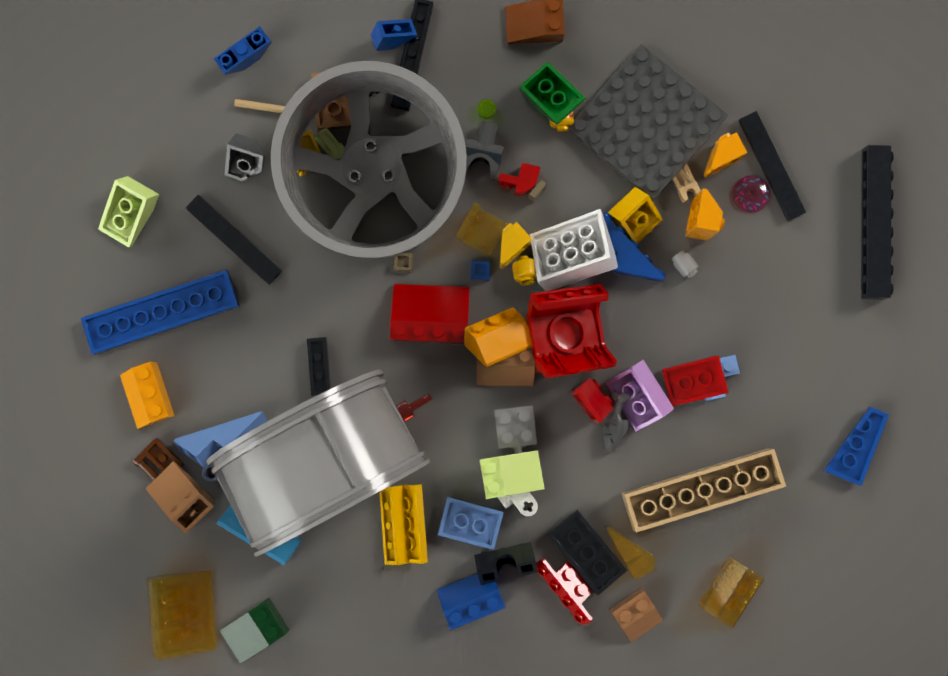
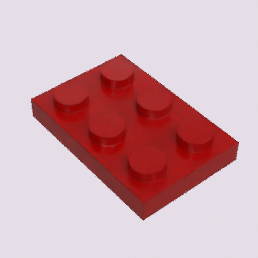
(695, 380)

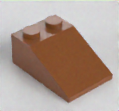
(535, 22)

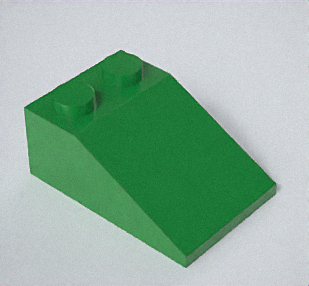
(551, 93)

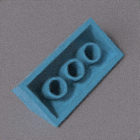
(281, 553)

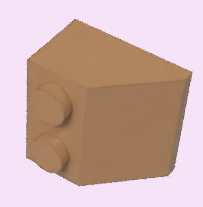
(636, 614)

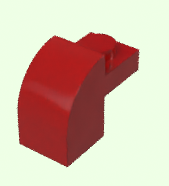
(524, 183)

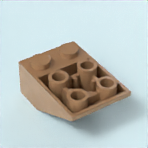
(180, 497)

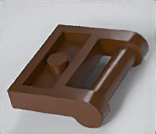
(159, 455)

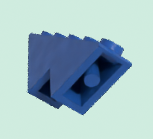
(629, 258)

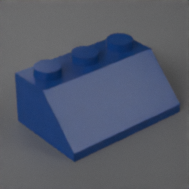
(469, 601)

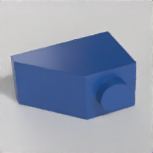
(392, 34)

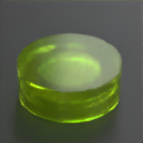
(486, 109)

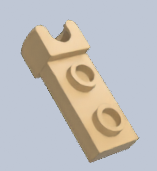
(685, 183)

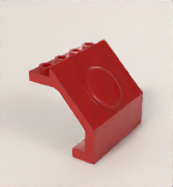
(568, 331)

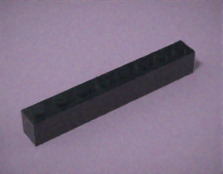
(876, 222)

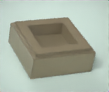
(537, 191)
(403, 262)

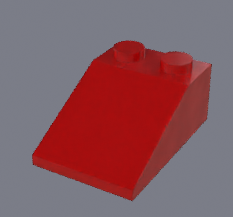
(592, 400)

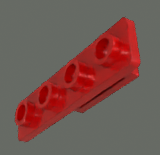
(569, 588)

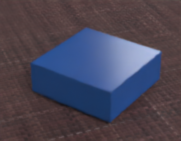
(480, 270)

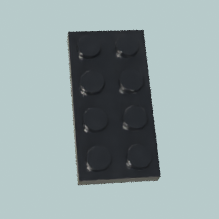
(587, 552)

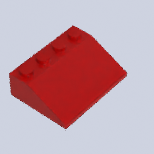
(429, 313)

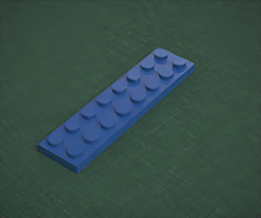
(160, 312)

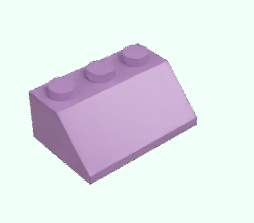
(647, 398)

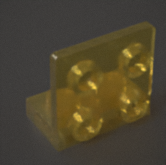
(481, 230)

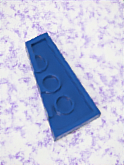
(857, 450)

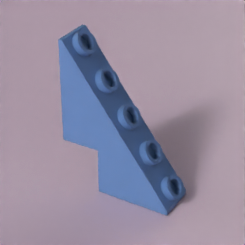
(206, 442)

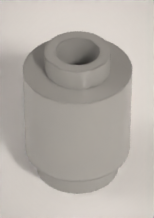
(685, 264)

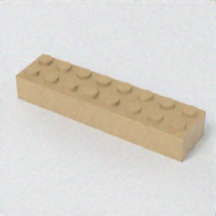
(703, 489)

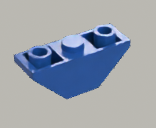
(243, 52)

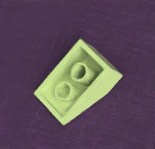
(127, 210)
(511, 474)

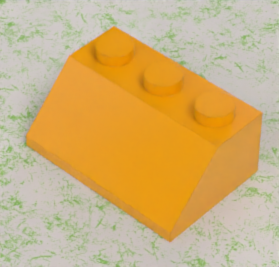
(704, 217)
(498, 337)
(147, 394)

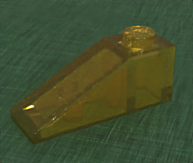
(635, 558)

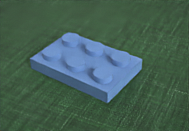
(470, 523)

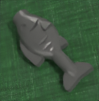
(615, 427)

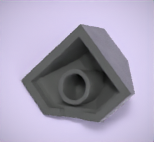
(243, 158)

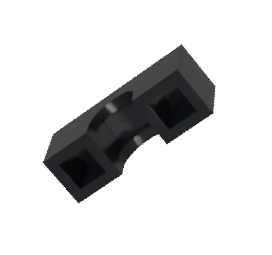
(517, 556)

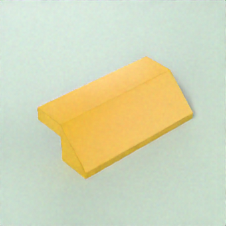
(403, 524)

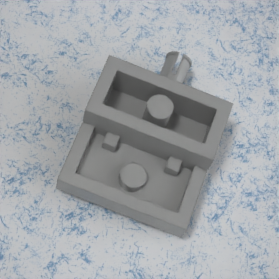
(515, 428)

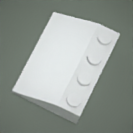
(573, 251)

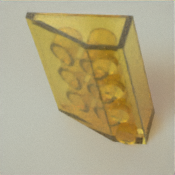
(181, 614)

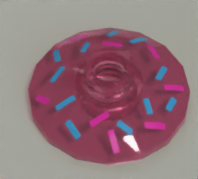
(743, 197)

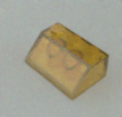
(731, 592)

